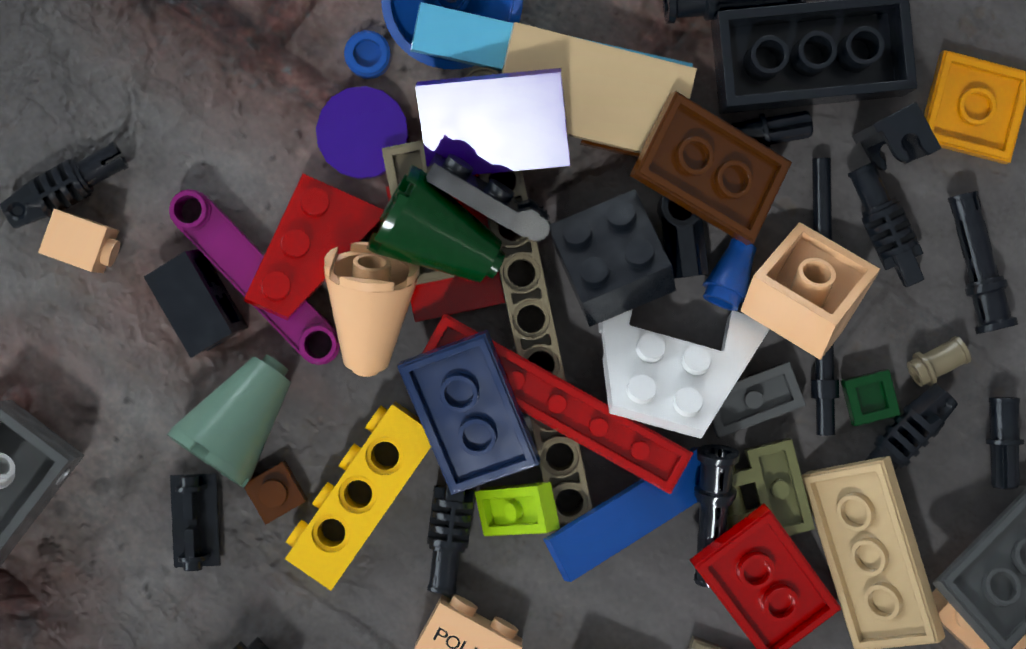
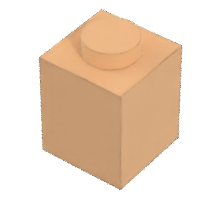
(80, 242)

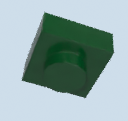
(870, 397)

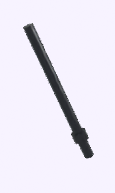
(824, 386)

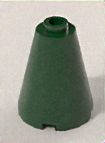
(435, 232)

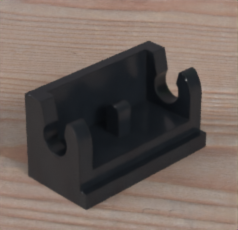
(903, 132)
(195, 302)

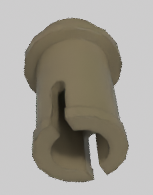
(942, 359)

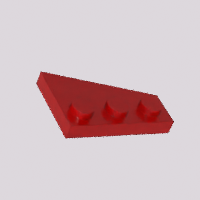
(311, 226)

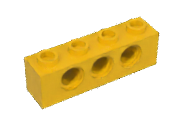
(329, 559)

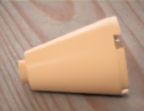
(368, 304)

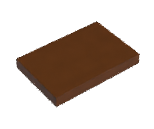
(711, 168)

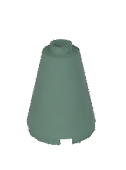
(235, 419)

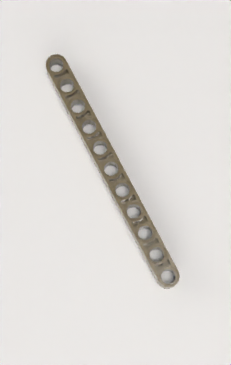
(545, 339)

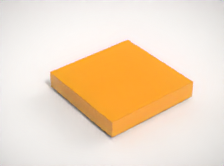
(976, 106)

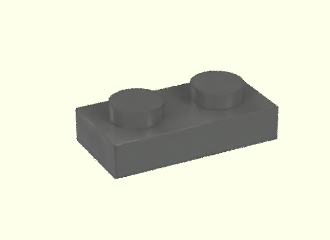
(759, 399)

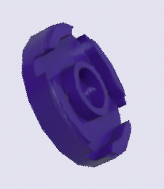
(357, 127)

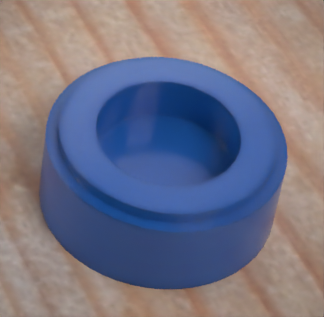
(367, 54)

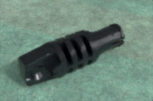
(61, 186)
(887, 225)
(912, 430)
(448, 536)

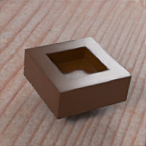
(275, 492)

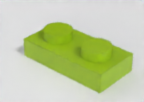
(517, 509)

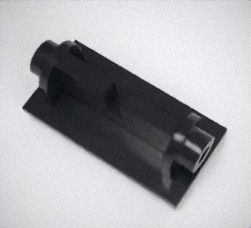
(195, 521)

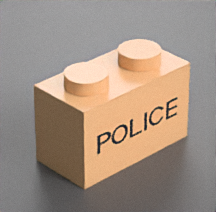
(458, 626)

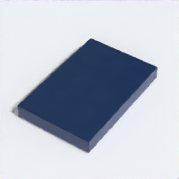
(469, 412)

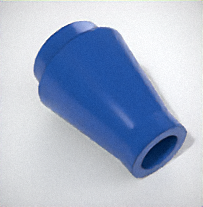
(731, 276)

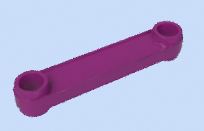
(239, 261)

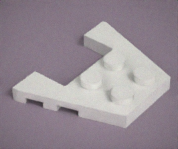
(672, 379)

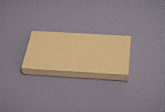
(607, 90)
(873, 555)

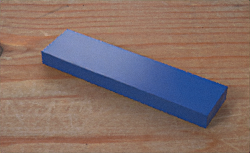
(620, 522)

